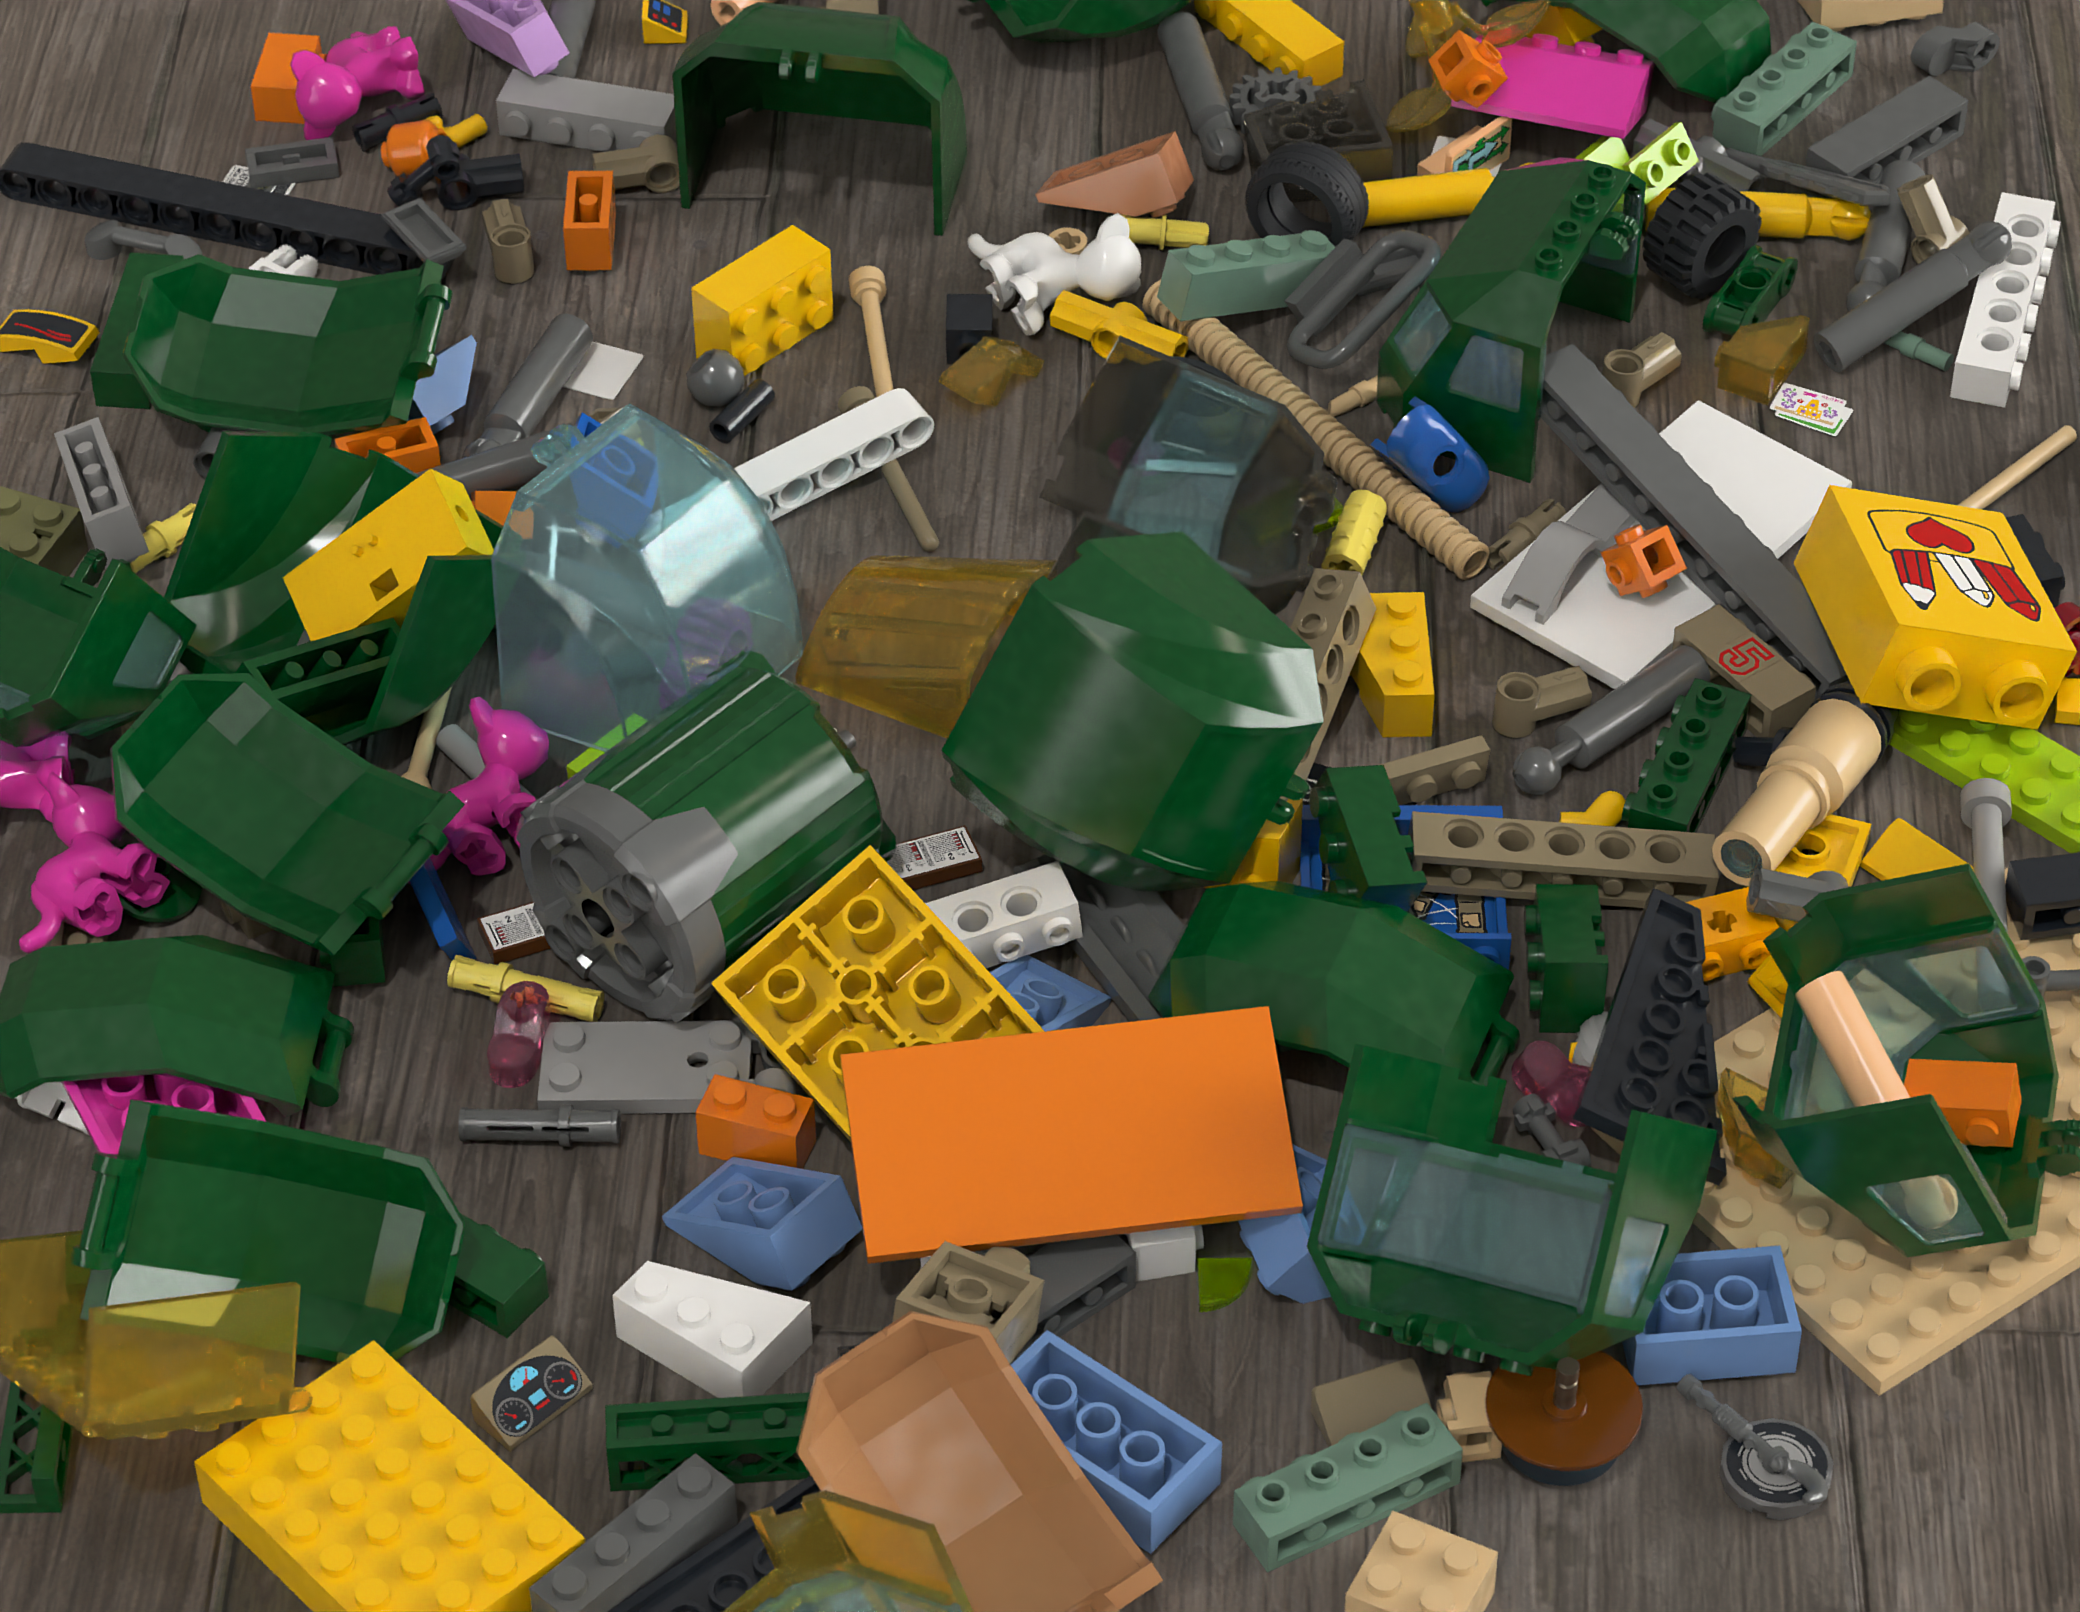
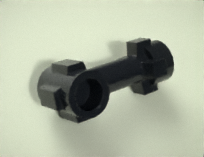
(441, 163)

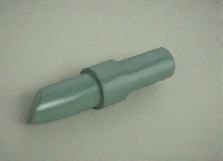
(1916, 347)

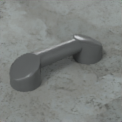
(107, 238)

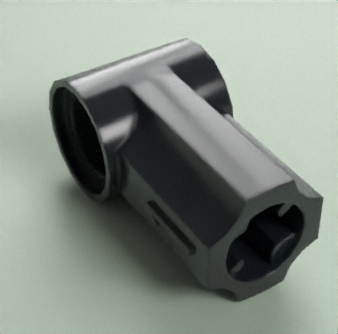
(481, 179)

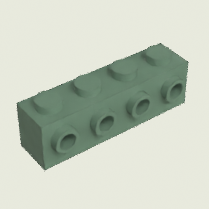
(1784, 90)
(1239, 274)
(1346, 1486)

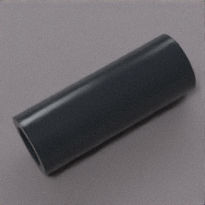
(742, 411)

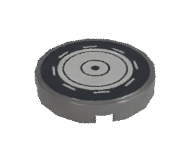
(1767, 1492)

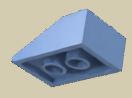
(1050, 995)
(768, 1220)

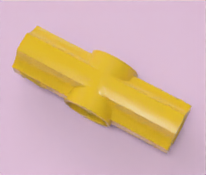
(1105, 324)

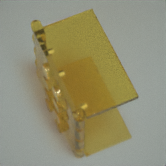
(147, 1361)

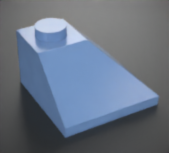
(446, 389)

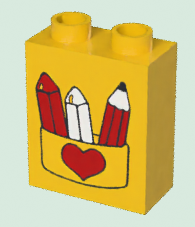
(1933, 608)

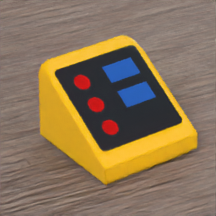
(663, 23)

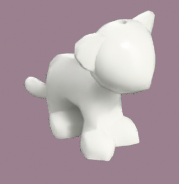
(1042, 270)

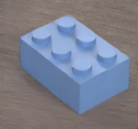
(1719, 1319)

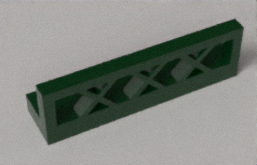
(713, 1430)
(45, 1463)

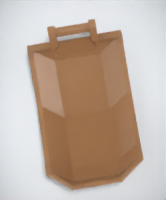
(951, 1436)

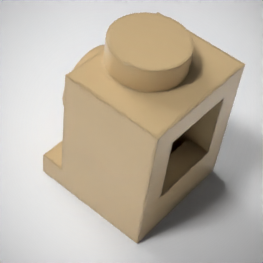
(1466, 1417)

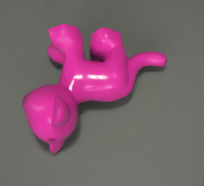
(353, 69)
(511, 751)
(26, 773)
(85, 878)

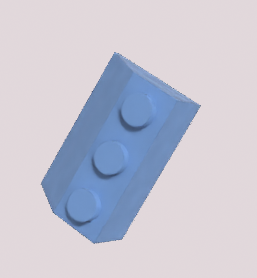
(1282, 1240)

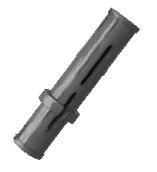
(540, 1125)

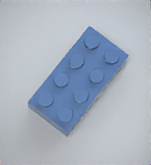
(1128, 1445)

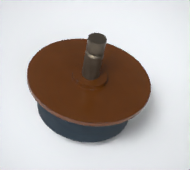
(1565, 1420)

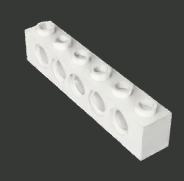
(2003, 304)
(1013, 915)

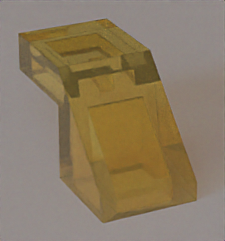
(986, 369)

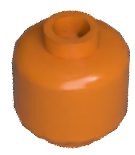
(407, 145)

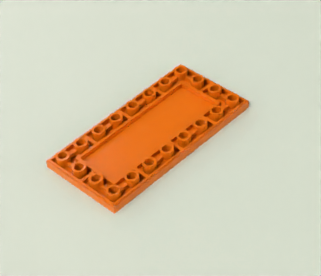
(1069, 1134)

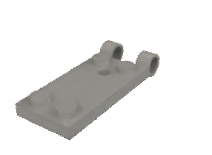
(646, 1064)

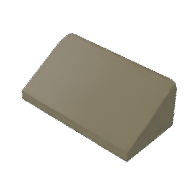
(1366, 1399)

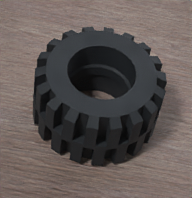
(1701, 235)

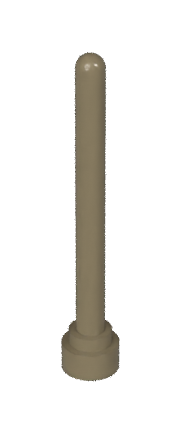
(896, 479)

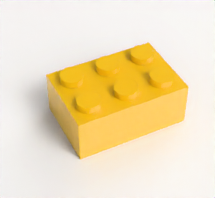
(765, 299)

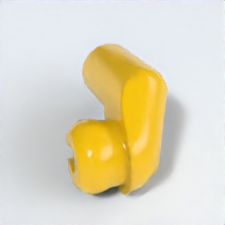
(464, 131)
(1603, 811)

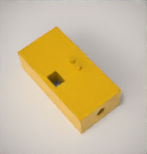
(379, 560)

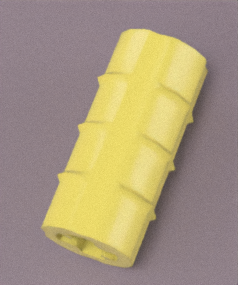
(1355, 532)

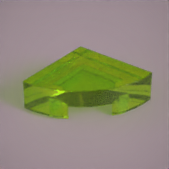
(1221, 1281)

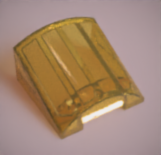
(912, 632)

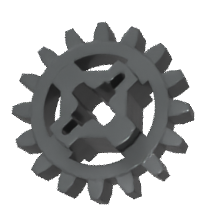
(1269, 91)

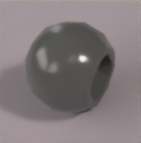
(715, 378)

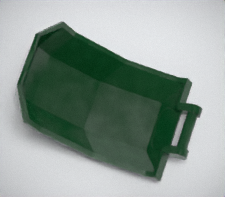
(1694, 43)
(284, 347)
(272, 809)
(1339, 976)
(175, 1010)
(258, 1203)

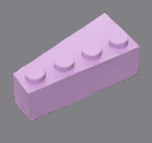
(512, 31)

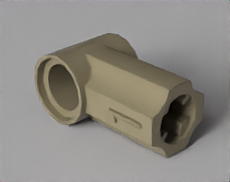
(649, 165)
(1929, 218)
(509, 242)
(1641, 366)
(1527, 699)

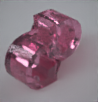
(512, 1057)
(1548, 1073)

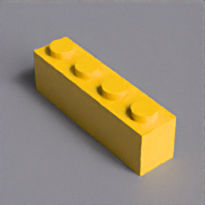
(1278, 36)

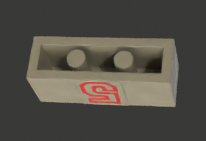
(1749, 665)

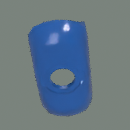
(1416, 445)

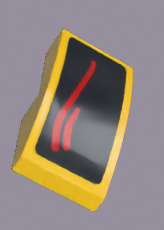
(50, 334)

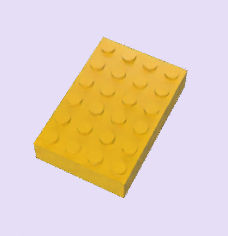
(863, 974)
(383, 1500)

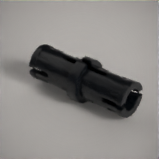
(375, 130)

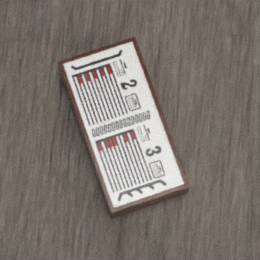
(936, 858)
(512, 933)

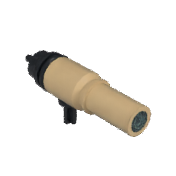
(1804, 778)

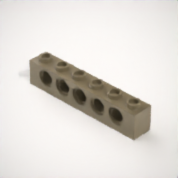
(1334, 624)
(1515, 854)

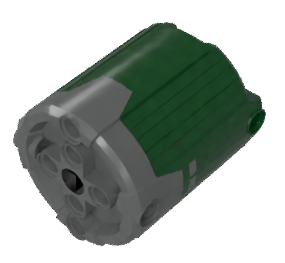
(696, 837)

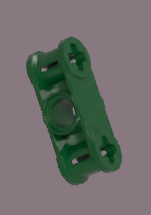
(1750, 292)

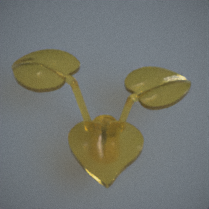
(1434, 25)

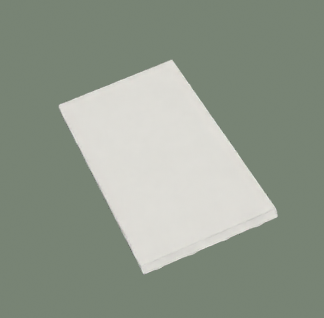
(1624, 634)

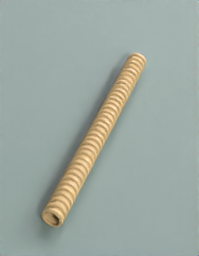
(1342, 451)

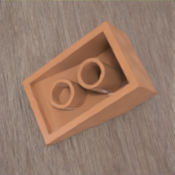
(1125, 182)

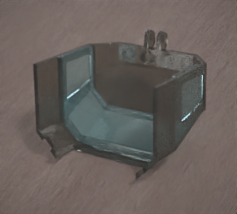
(1197, 456)

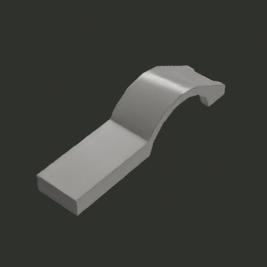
(1562, 547)

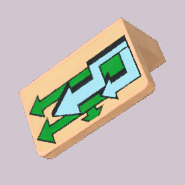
(1473, 150)

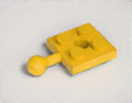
(1840, 849)

